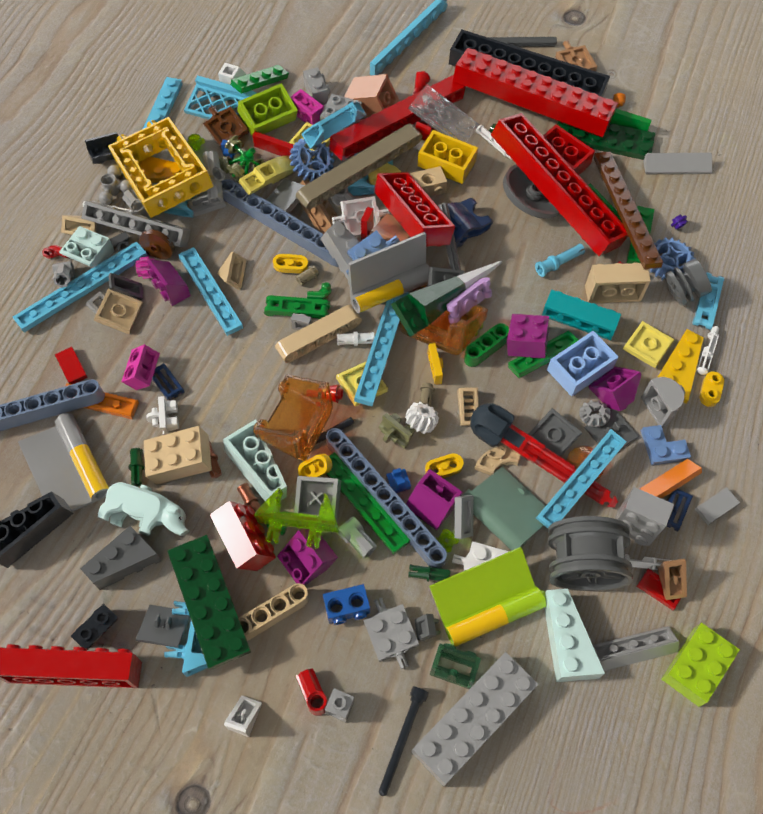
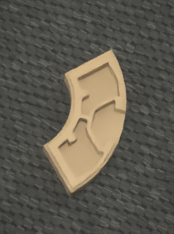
(496, 458)

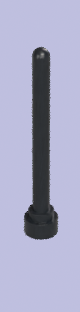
(418, 696)

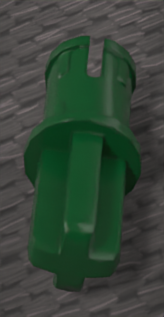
(136, 466)
(428, 573)

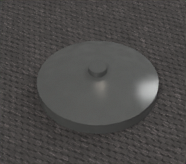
(526, 195)

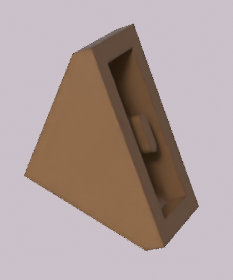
(673, 579)

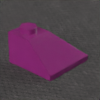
(617, 387)

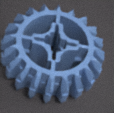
(321, 166)
(673, 255)

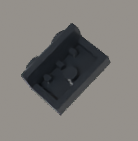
(98, 147)
(94, 626)

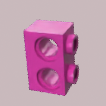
(308, 108)
(140, 367)

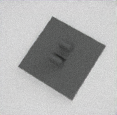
(615, 423)
(162, 627)

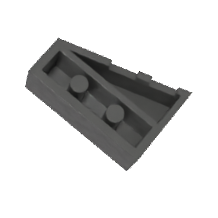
(119, 559)

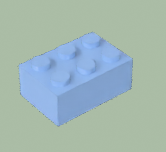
(582, 363)

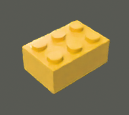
(450, 153)

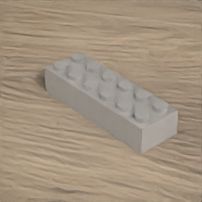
(474, 719)

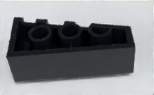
(30, 525)

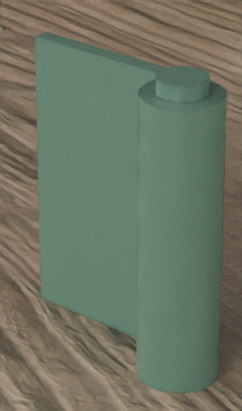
(507, 508)

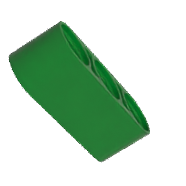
(490, 338)

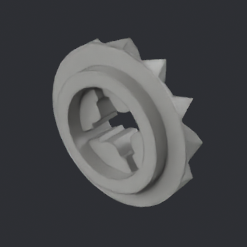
(594, 420)

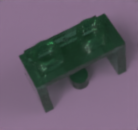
(465, 658)

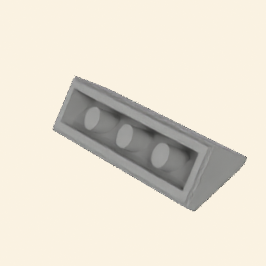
(678, 163)
(636, 648)

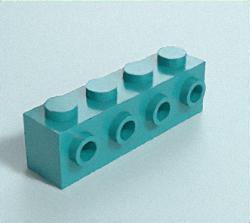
(581, 314)

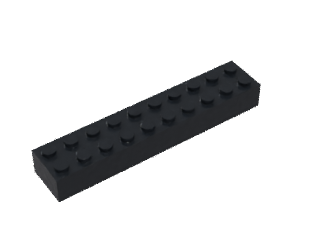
(547, 66)

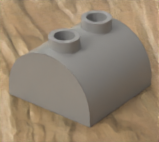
(663, 399)

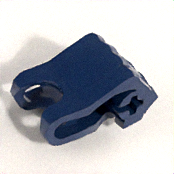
(466, 222)

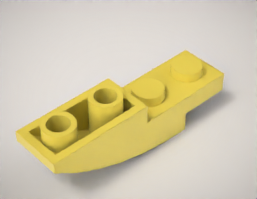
(266, 173)

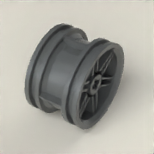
(590, 554)

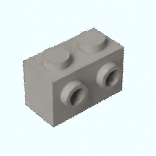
(315, 85)

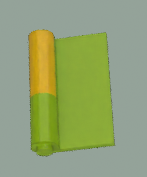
(487, 597)

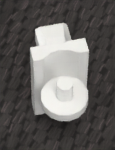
(165, 408)

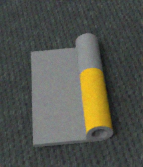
(388, 273)
(65, 463)

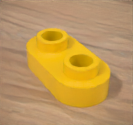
(290, 263)
(712, 387)
(318, 466)
(443, 466)

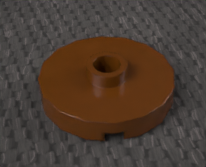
(156, 244)

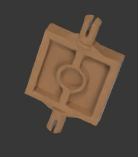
(576, 55)

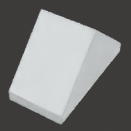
(243, 716)

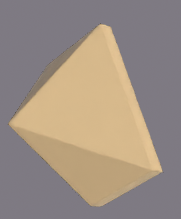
(71, 223)
(233, 270)

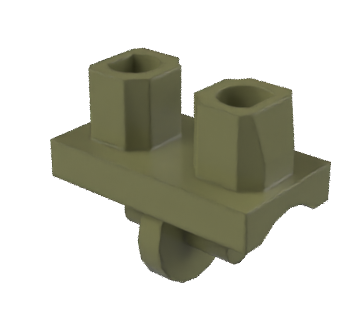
(395, 431)

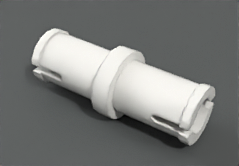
(355, 338)

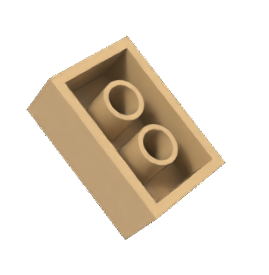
(617, 283)
(177, 455)

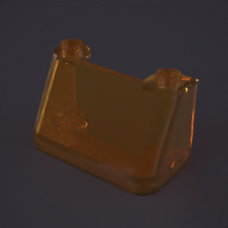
(451, 336)
(297, 417)

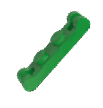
(296, 305)

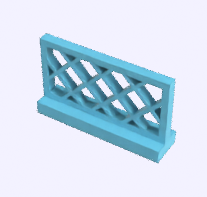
(213, 88)

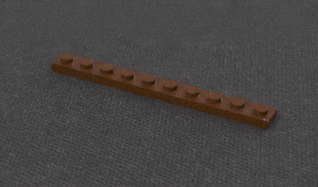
(628, 211)

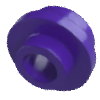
(679, 221)

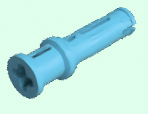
(554, 262)

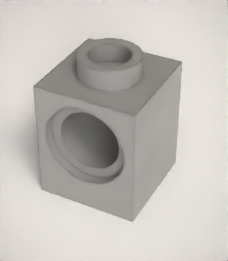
(339, 705)

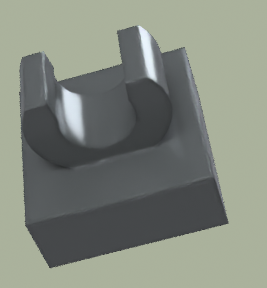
(119, 240)
(426, 627)

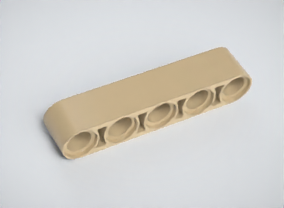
(318, 333)
(273, 615)

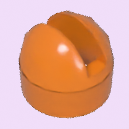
(620, 98)

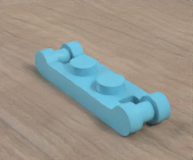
(708, 303)

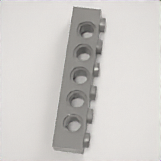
(133, 222)

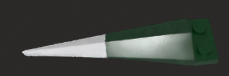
(425, 305)

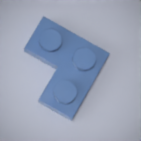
(661, 451)

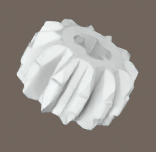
(422, 417)

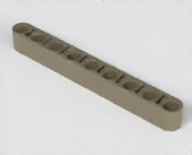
(358, 166)

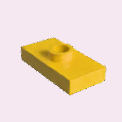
(435, 363)

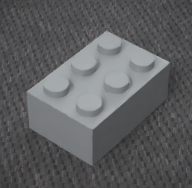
(644, 515)

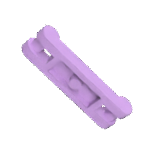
(467, 299)

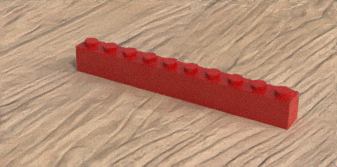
(382, 124)

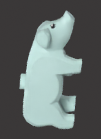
(143, 506)

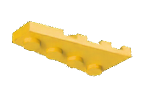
(683, 362)

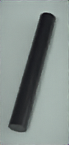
(343, 425)

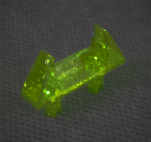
(270, 514)

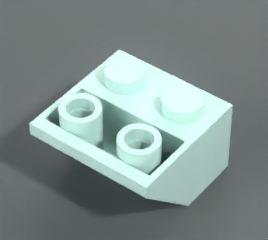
(88, 247)

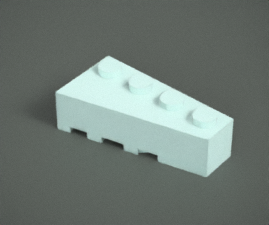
(255, 461)
(569, 642)

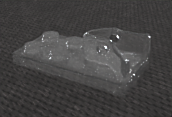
(443, 115)

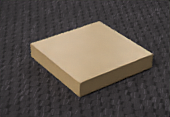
(118, 311)

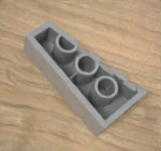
(338, 242)

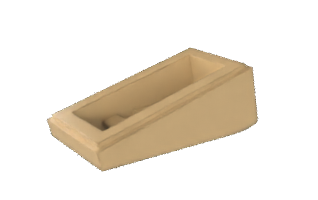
(467, 392)

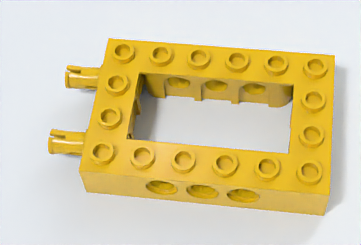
(150, 141)

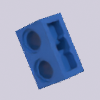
(345, 598)

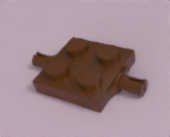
(225, 125)

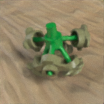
(236, 166)

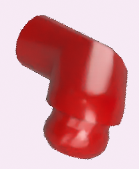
(52, 251)

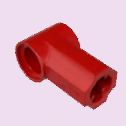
(311, 690)

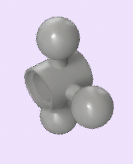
(111, 186)

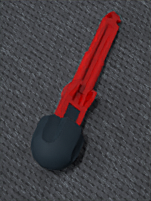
(494, 425)

